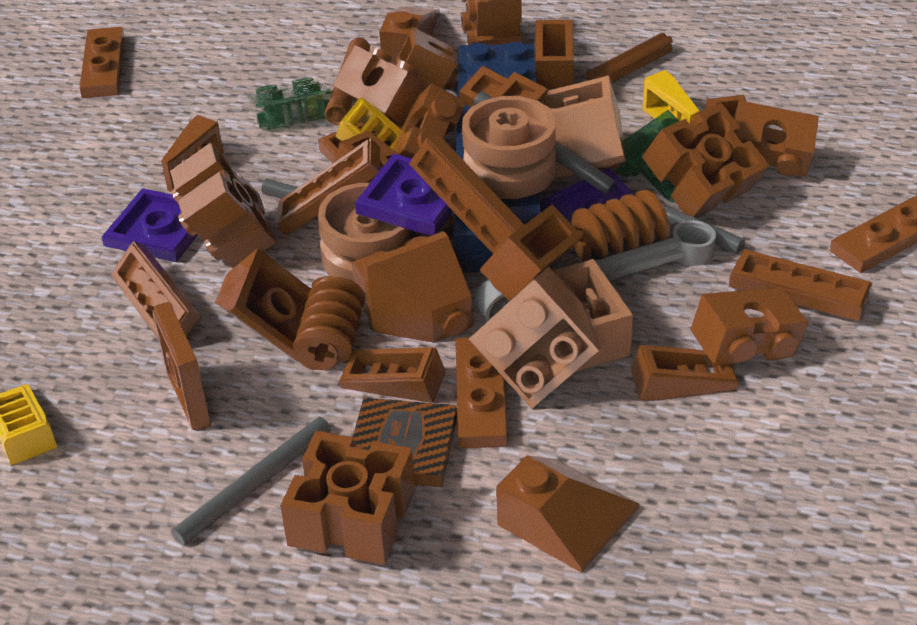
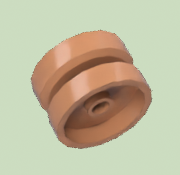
(511, 145)
(351, 235)

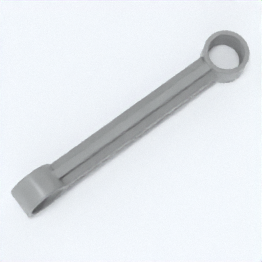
(632, 261)

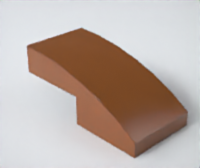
(497, 85)

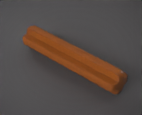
(633, 58)

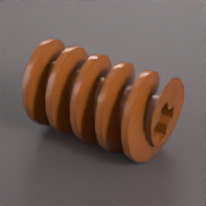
(620, 221)
(329, 323)

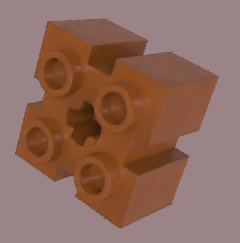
(492, 21)
(705, 161)
(220, 207)
(349, 497)

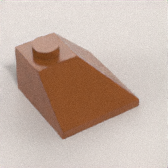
(418, 291)
(265, 299)
(561, 510)

